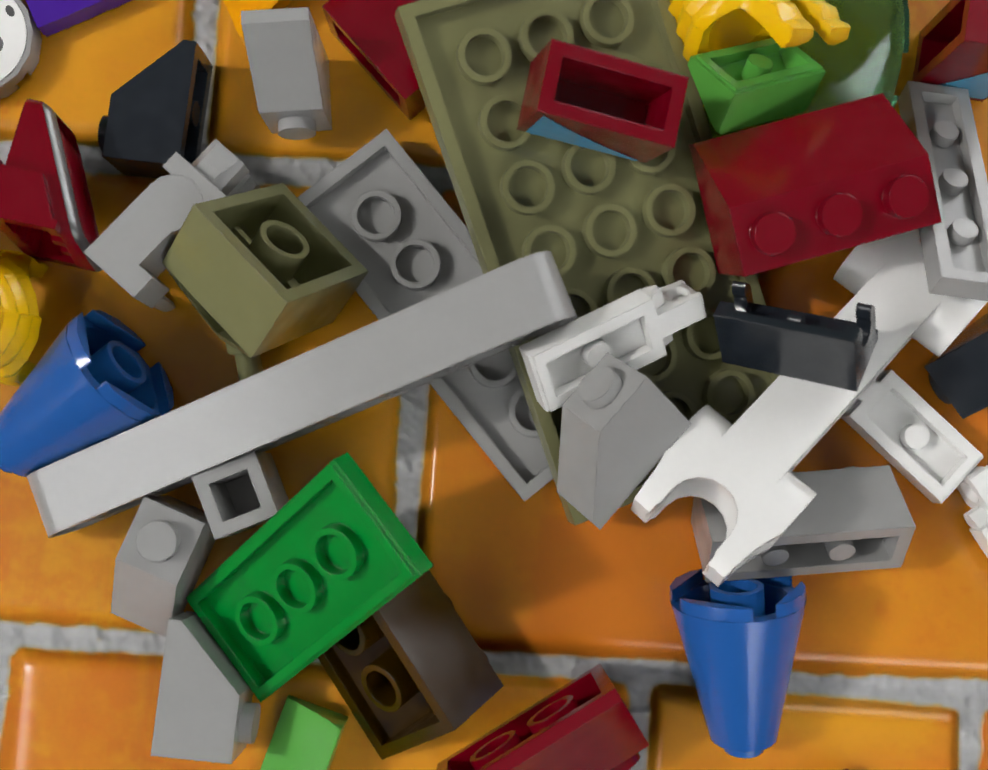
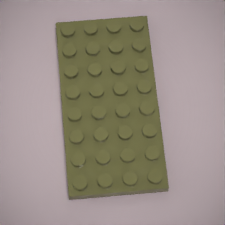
(599, 214)

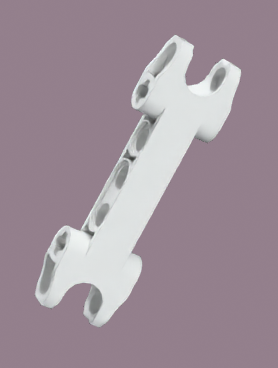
(750, 463)

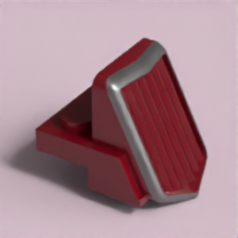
(46, 191)

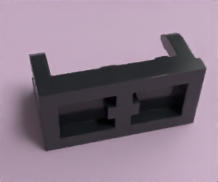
(794, 341)

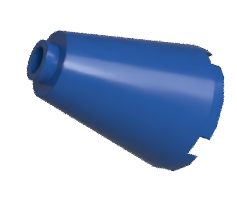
(81, 394)
(740, 653)

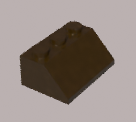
(411, 670)

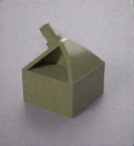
(261, 271)

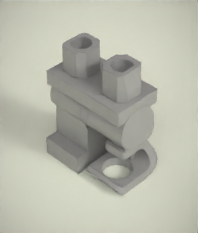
(143, 233)

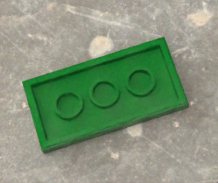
(308, 577)

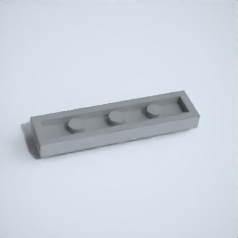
(958, 246)

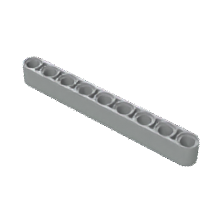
(306, 392)

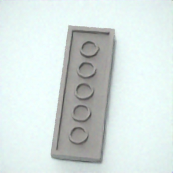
(414, 251)

